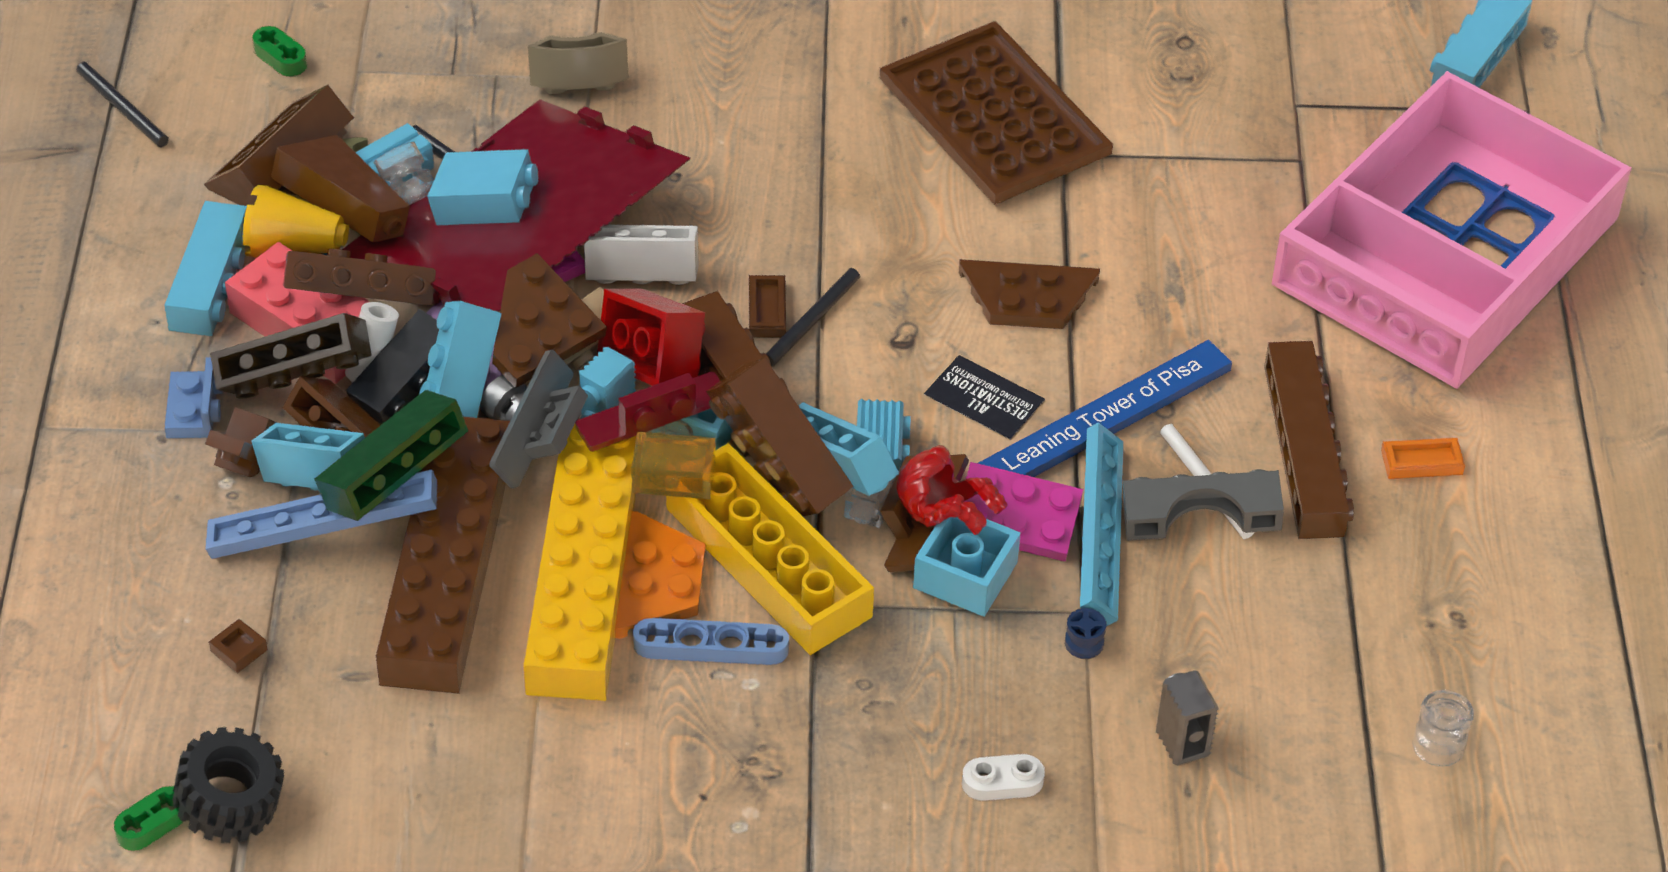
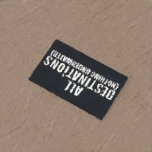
(984, 396)

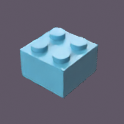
(966, 566)

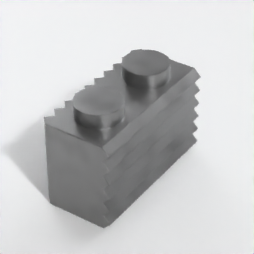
(1186, 717)

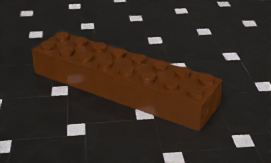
(444, 567)

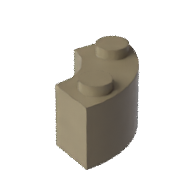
(578, 62)

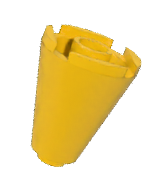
(292, 223)

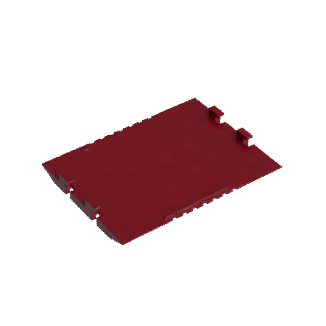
(582, 183)

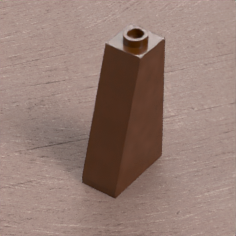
(340, 181)

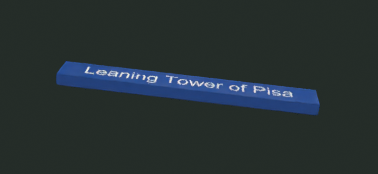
(1113, 410)

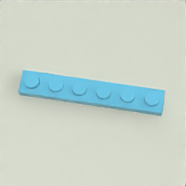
(1102, 523)

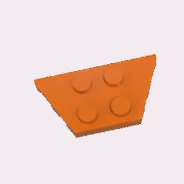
(659, 574)

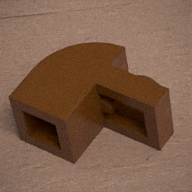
(235, 446)

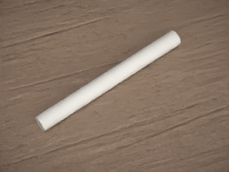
(1192, 462)

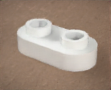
(1004, 777)

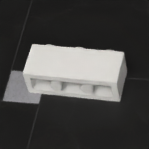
(642, 254)

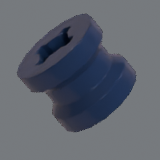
(1092, 625)

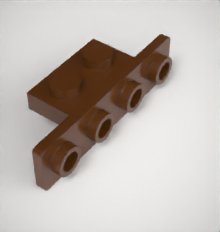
(358, 277)
(908, 532)

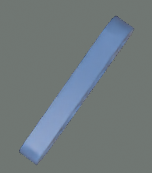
(711, 635)

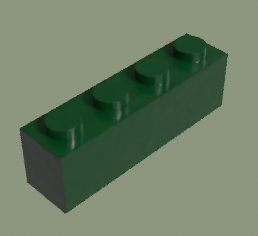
(391, 455)

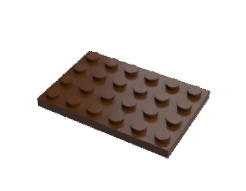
(995, 112)

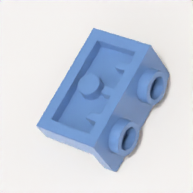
(192, 403)

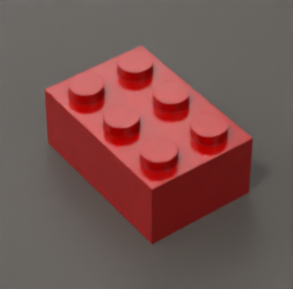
(652, 332)

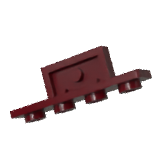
(647, 410)

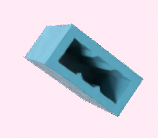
(482, 187)

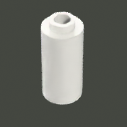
(381, 325)

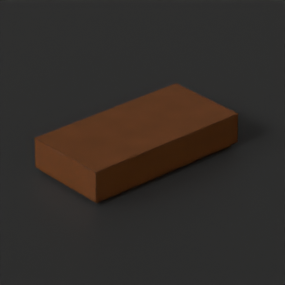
(767, 306)

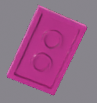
(1036, 508)

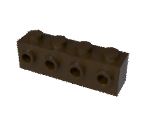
(291, 354)

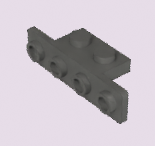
(540, 421)

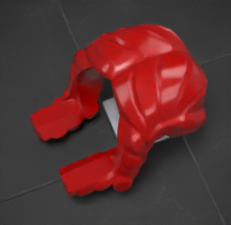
(934, 495)

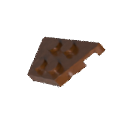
(1028, 292)

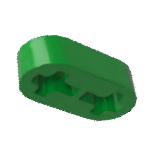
(274, 55)
(149, 817)

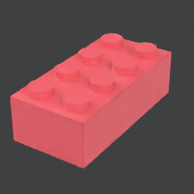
(264, 304)

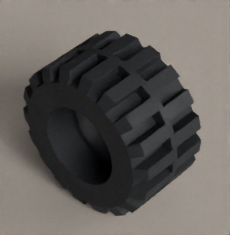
(234, 757)

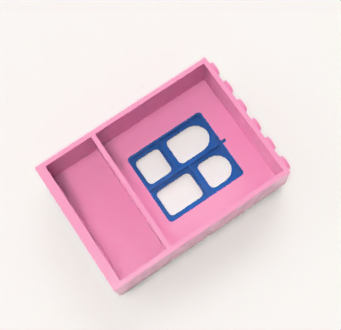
(1425, 293)

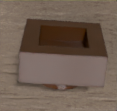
(238, 645)

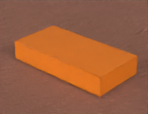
(1422, 458)

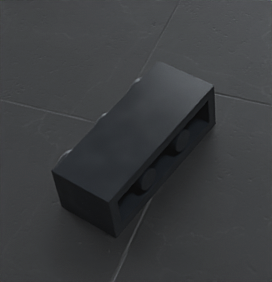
(397, 370)

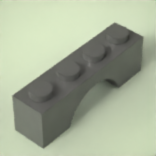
(1248, 498)

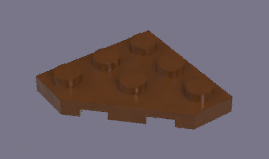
(539, 317)

